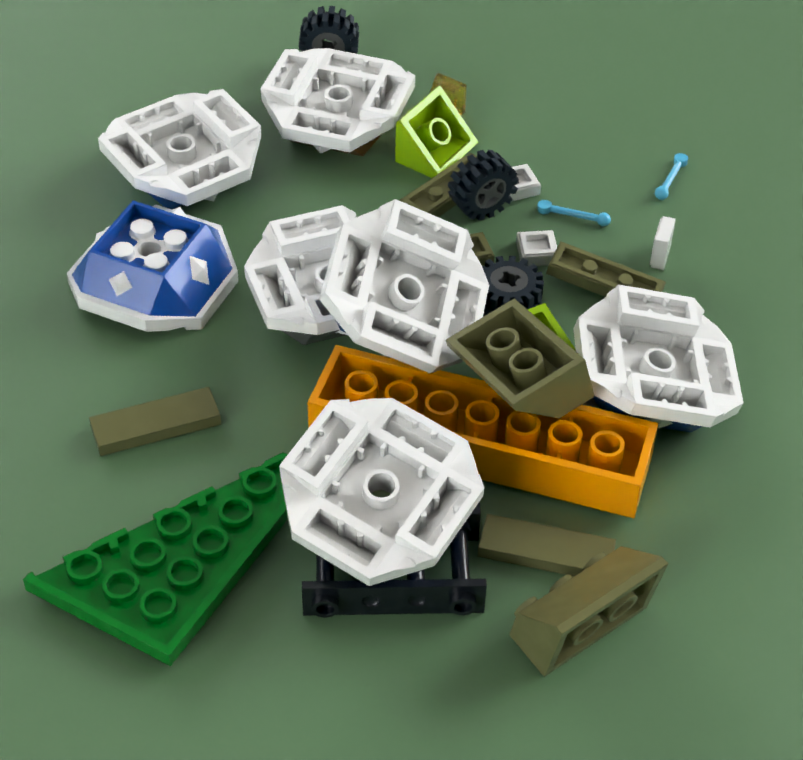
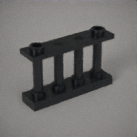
(409, 596)

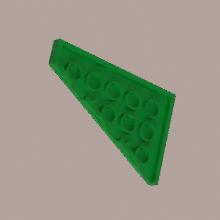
(173, 572)

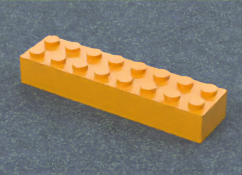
(580, 458)

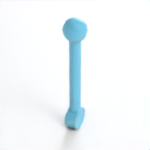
(680, 160)
(546, 207)

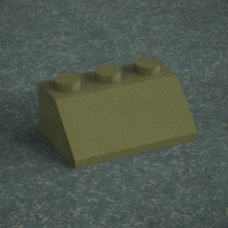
(524, 361)
(586, 606)

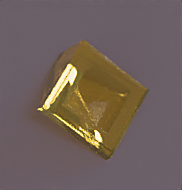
(454, 90)

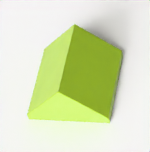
(432, 135)

